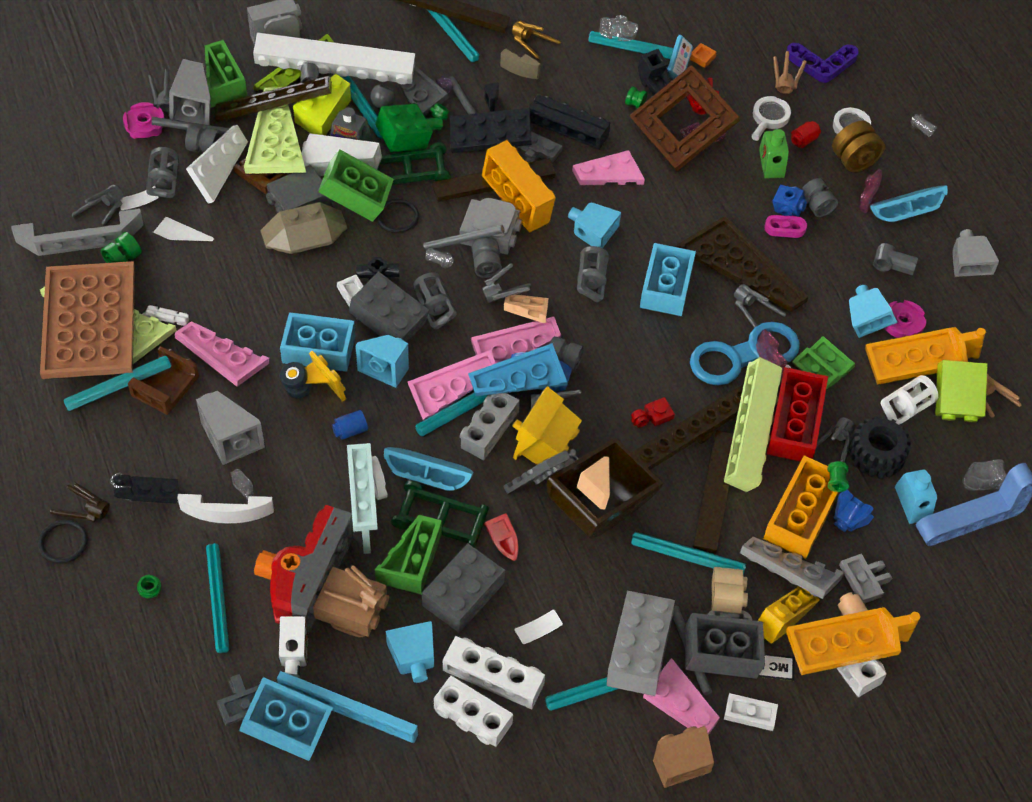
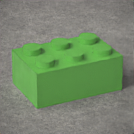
(356, 185)

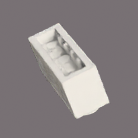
(858, 681)
(468, 700)

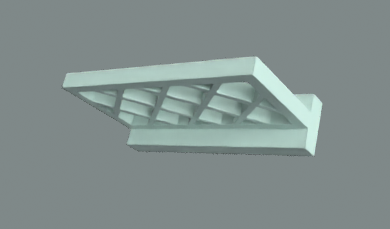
(362, 491)

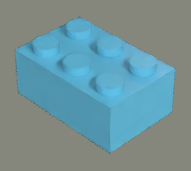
(667, 279)
(322, 335)
(285, 719)

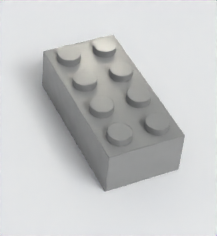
(640, 643)

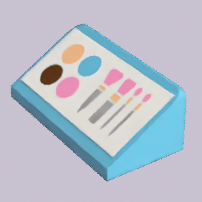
(680, 57)

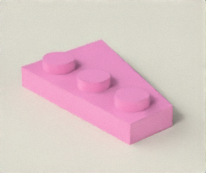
(611, 168)
(681, 699)

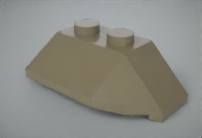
(303, 228)

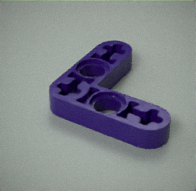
(822, 69)

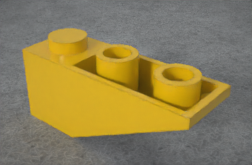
(786, 613)

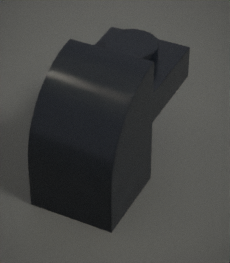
(652, 69)

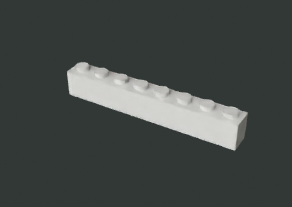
(335, 58)

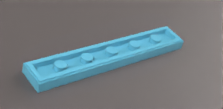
(352, 708)

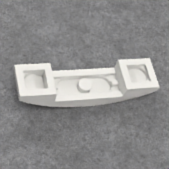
(226, 513)

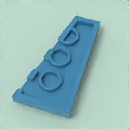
(520, 373)

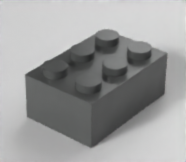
(388, 309)
(463, 588)
(724, 645)

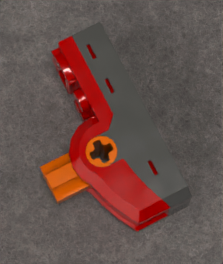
(301, 571)

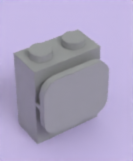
(275, 18)
(492, 213)

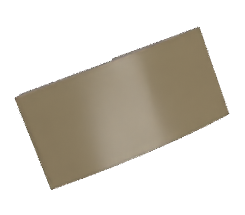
(522, 66)

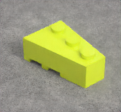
(319, 112)

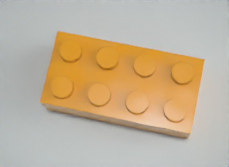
(519, 185)
(802, 509)

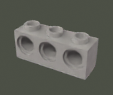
(489, 433)

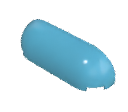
(909, 204)
(427, 469)

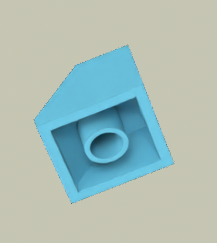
(383, 359)

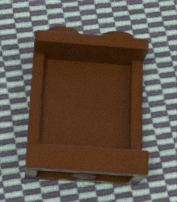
(166, 387)

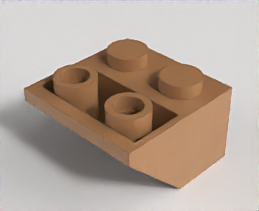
(683, 756)

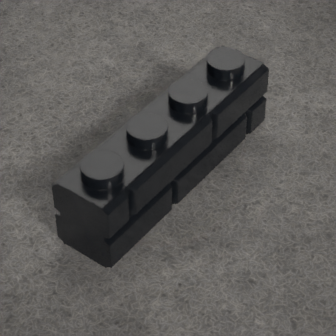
(569, 121)

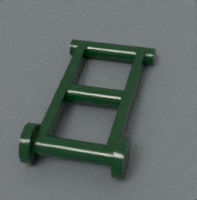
(436, 150)
(414, 490)

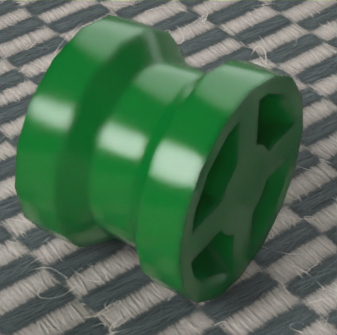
(636, 97)

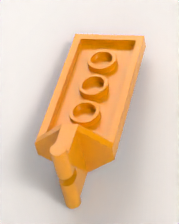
(921, 353)
(849, 639)

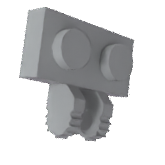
(862, 577)

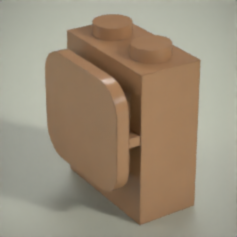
(343, 615)

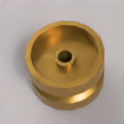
(858, 146)

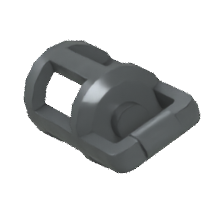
(161, 176)
(592, 274)
(436, 303)

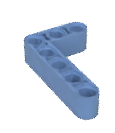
(980, 512)

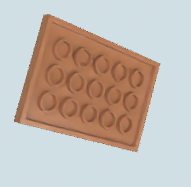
(88, 320)

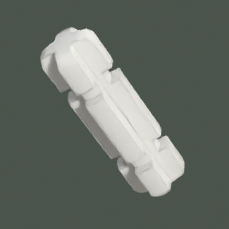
(167, 315)

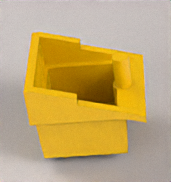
(546, 428)

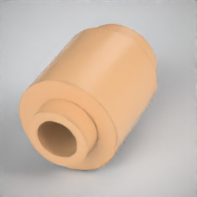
(851, 604)

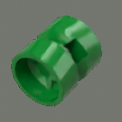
(122, 250)

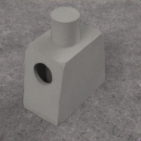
(973, 255)

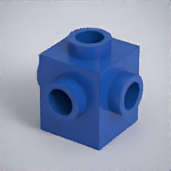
(789, 201)

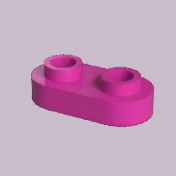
(785, 226)

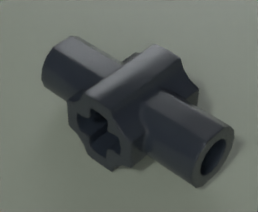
(375, 265)

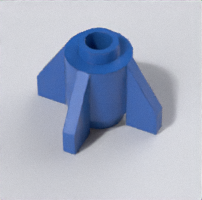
(851, 512)

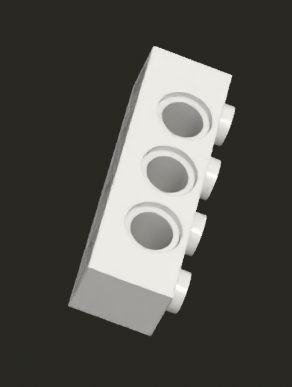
(500, 683)

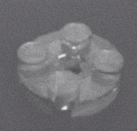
(618, 27)

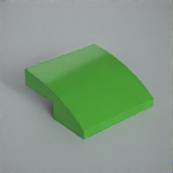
(825, 360)

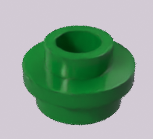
(439, 111)
(149, 580)

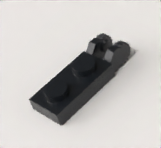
(146, 489)

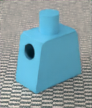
(595, 223)
(870, 311)
(916, 495)
(412, 649)

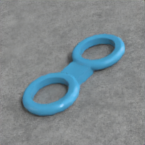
(741, 353)

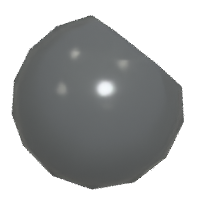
(382, 96)

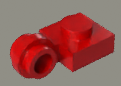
(656, 411)

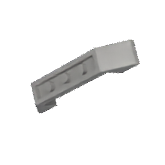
(76, 240)

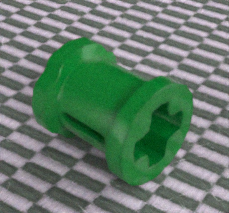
(838, 480)

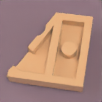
(527, 306)

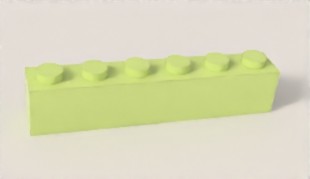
(753, 425)

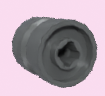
(200, 139)
(820, 198)
(486, 257)
(569, 354)

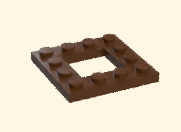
(682, 152)

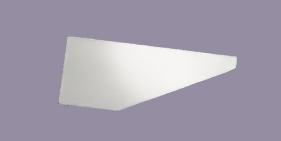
(176, 231)

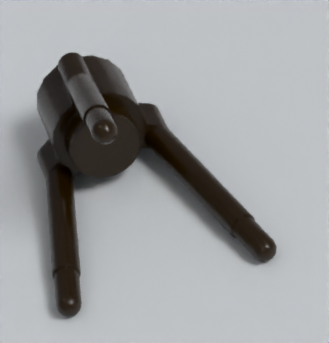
(95, 506)

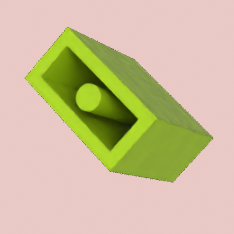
(961, 390)

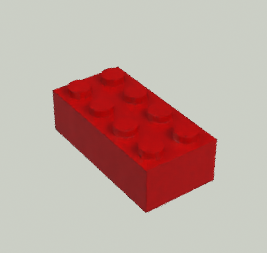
(797, 414)

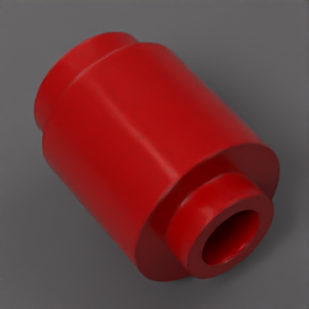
(805, 134)

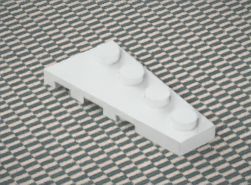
(216, 163)

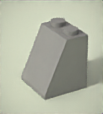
(190, 94)
(229, 427)

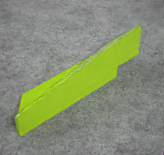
(283, 77)

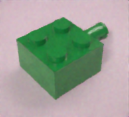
(406, 127)

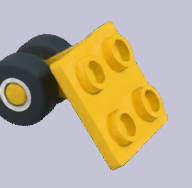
(299, 379)

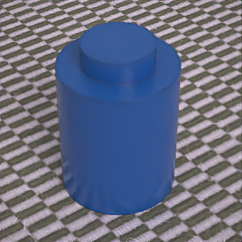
(350, 425)

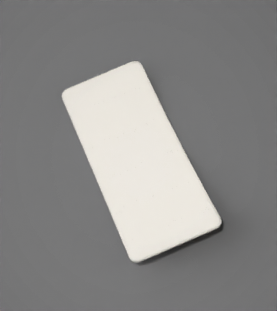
(137, 200)
(538, 627)

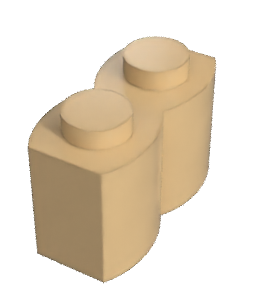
(728, 590)

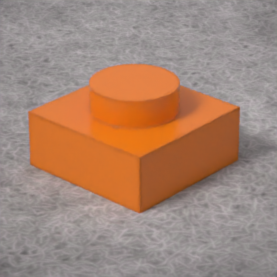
(703, 55)

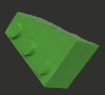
(223, 74)
(412, 557)

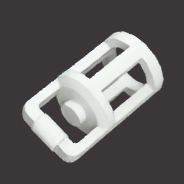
(906, 402)

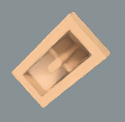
(595, 482)

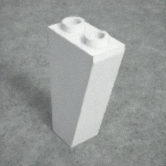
(320, 150)

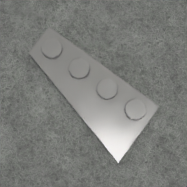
(792, 567)

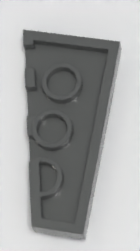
(539, 473)

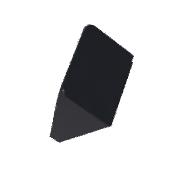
(491, 95)

